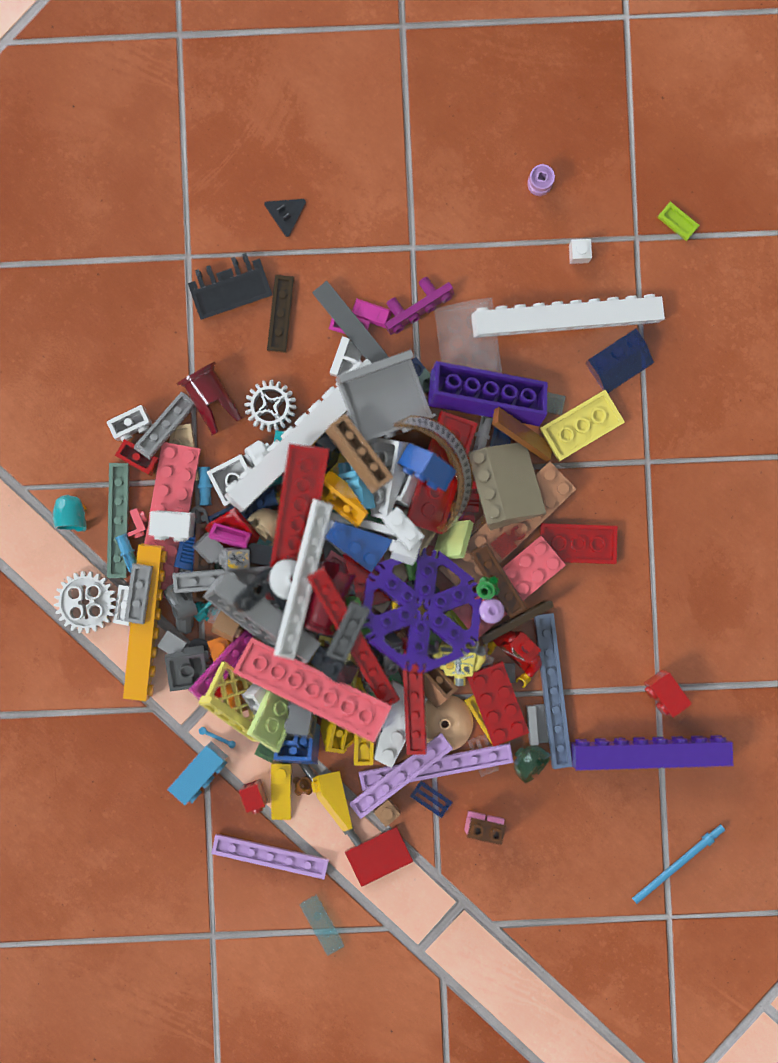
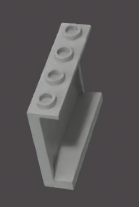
(383, 395)

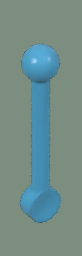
(203, 730)

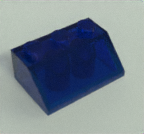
(620, 361)

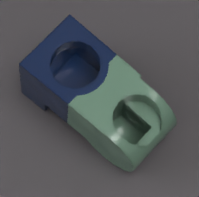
(422, 373)

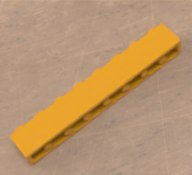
(143, 636)

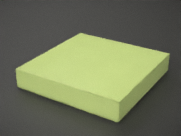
(455, 540)

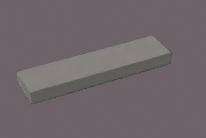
(164, 425)

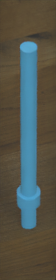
(707, 839)

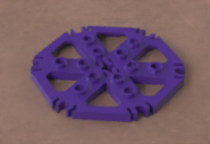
(420, 627)

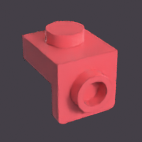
(140, 519)

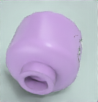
(491, 610)

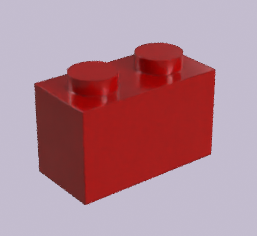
(133, 457)
(253, 796)

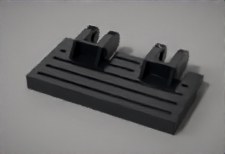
(230, 290)

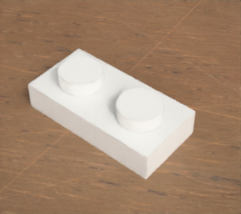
(121, 602)

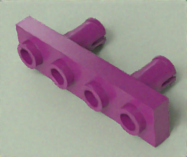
(413, 313)

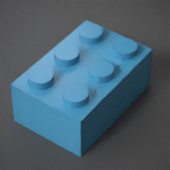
(198, 773)

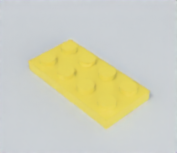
(582, 425)

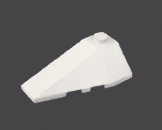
(389, 453)

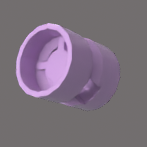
(541, 180)

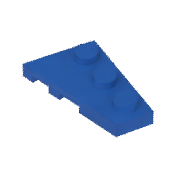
(359, 544)

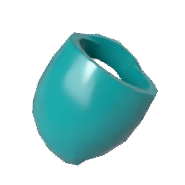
(69, 514)

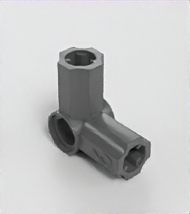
(182, 608)

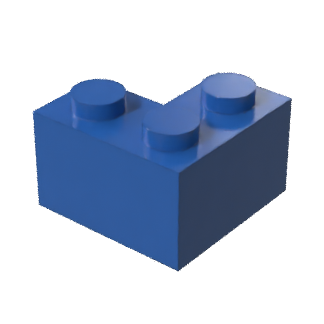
(426, 467)
(300, 750)

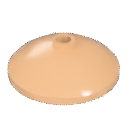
(459, 719)

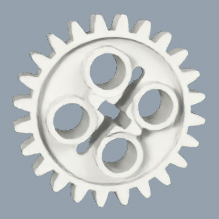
(68, 603)

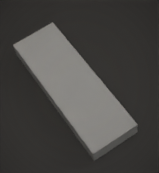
(138, 593)

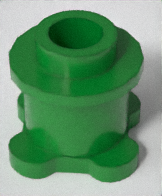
(487, 587)

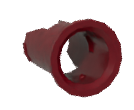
(206, 388)
(316, 616)

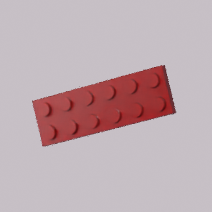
(432, 507)

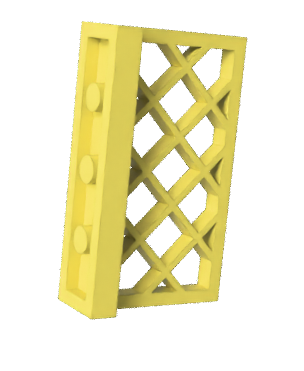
(221, 708)

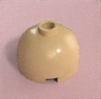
(264, 523)

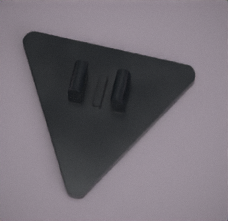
(285, 213)

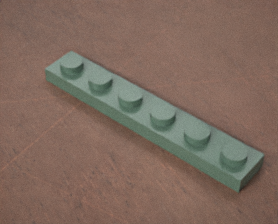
(117, 517)

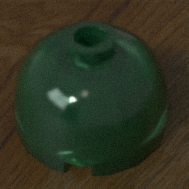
(530, 761)

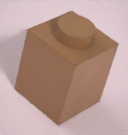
(387, 812)

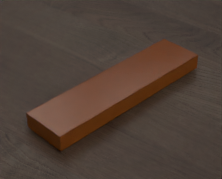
(521, 434)

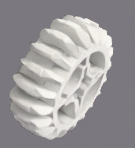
(278, 401)

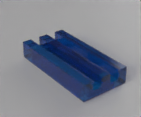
(444, 808)

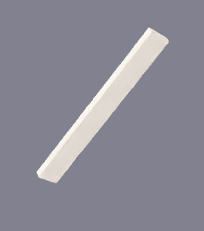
(300, 587)

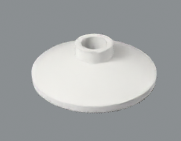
(280, 577)

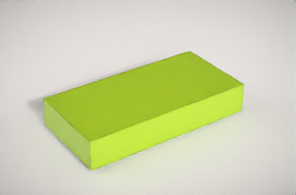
(678, 221)

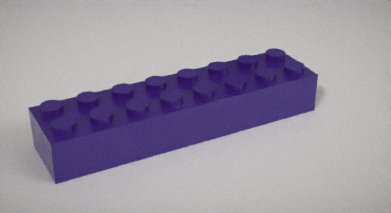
(651, 753)

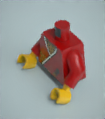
(521, 651)

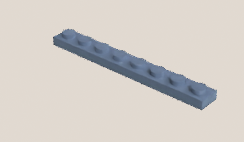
(553, 691)

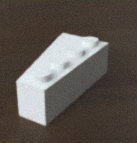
(393, 733)

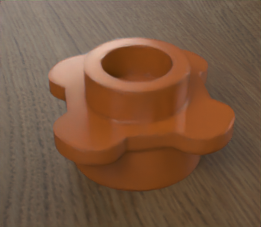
(307, 789)

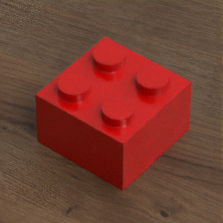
(667, 693)

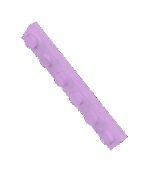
(400, 776)
(270, 856)

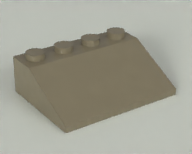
(506, 484)

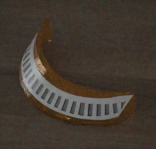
(457, 456)

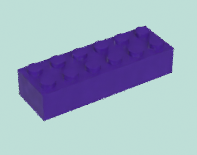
(483, 391)

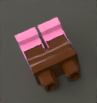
(489, 831)

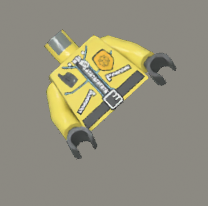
(463, 667)

